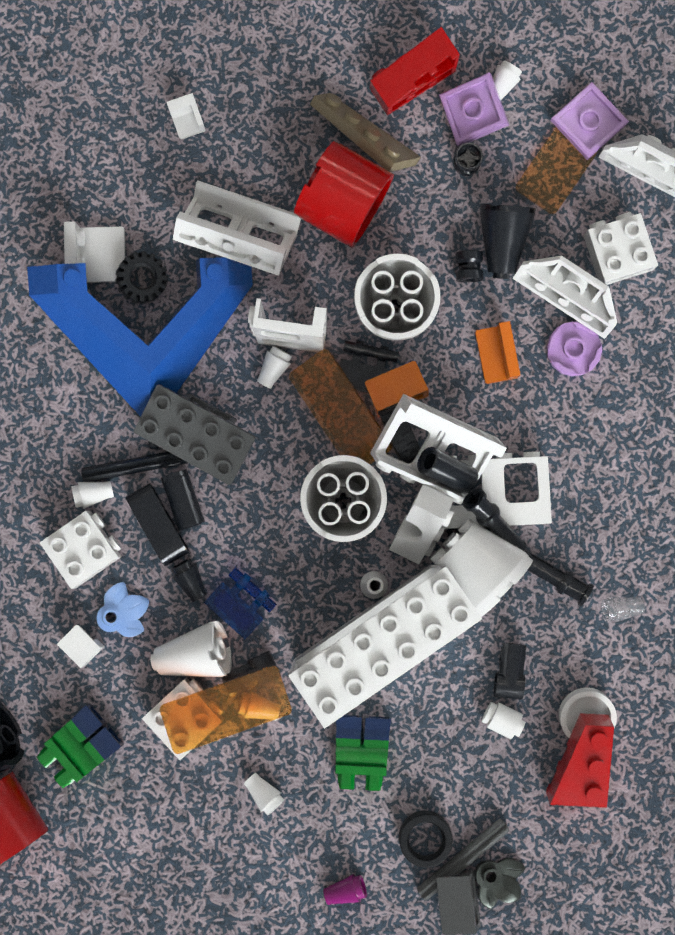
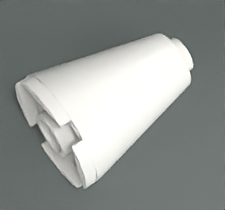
(195, 653)

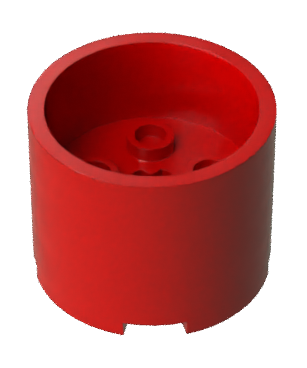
(343, 194)
(18, 818)

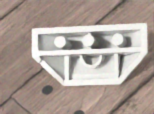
(644, 159)
(570, 291)

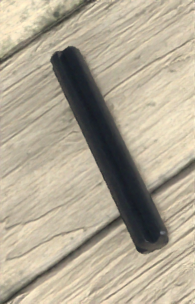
(130, 466)

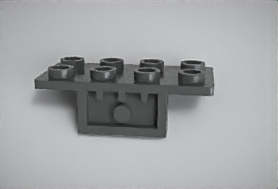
(195, 433)

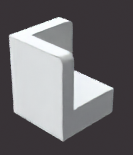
(186, 116)
(80, 646)

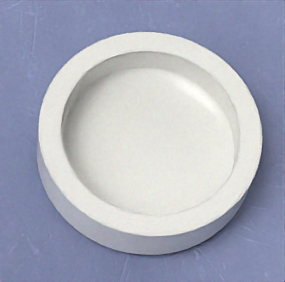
(584, 701)

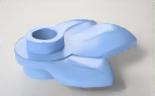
(125, 608)

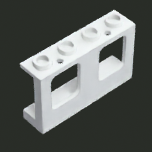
(236, 240)
(286, 333)
(441, 432)
(493, 485)

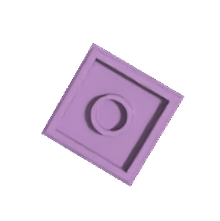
(474, 109)
(589, 121)

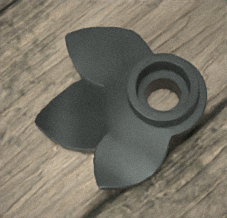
(501, 884)

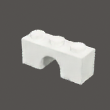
(423, 524)

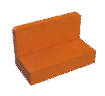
(497, 353)
(390, 386)

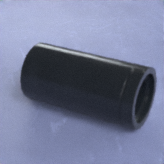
(447, 470)
(182, 500)

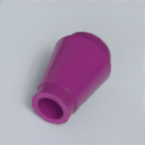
(347, 890)

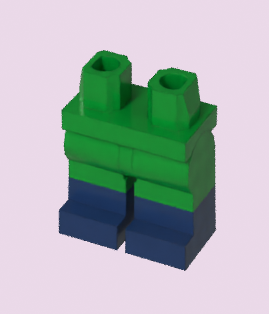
(71, 750)
(364, 758)

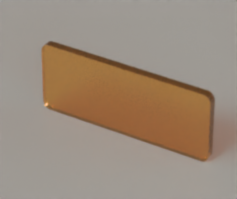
(553, 173)
(337, 406)
(225, 709)

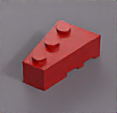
(415, 71)
(586, 764)

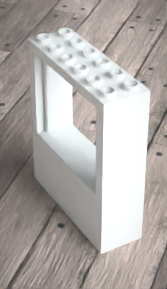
(382, 643)

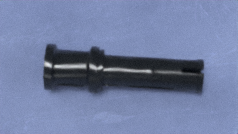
(488, 515)
(563, 581)

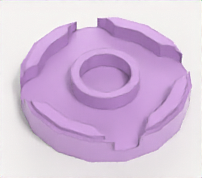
(577, 356)

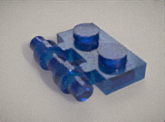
(234, 609)

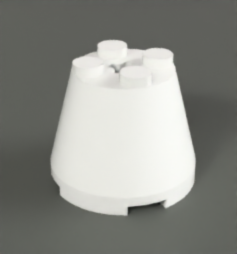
(399, 279)
(359, 482)
(482, 564)

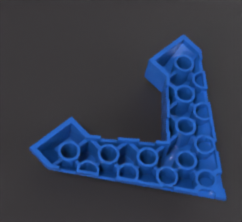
(119, 353)

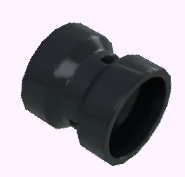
(468, 153)
(469, 266)

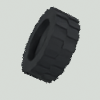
(404, 440)

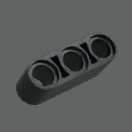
(157, 524)

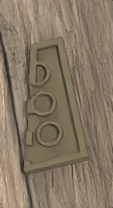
(370, 138)

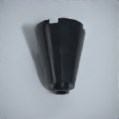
(504, 236)

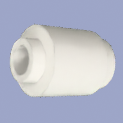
(503, 720)

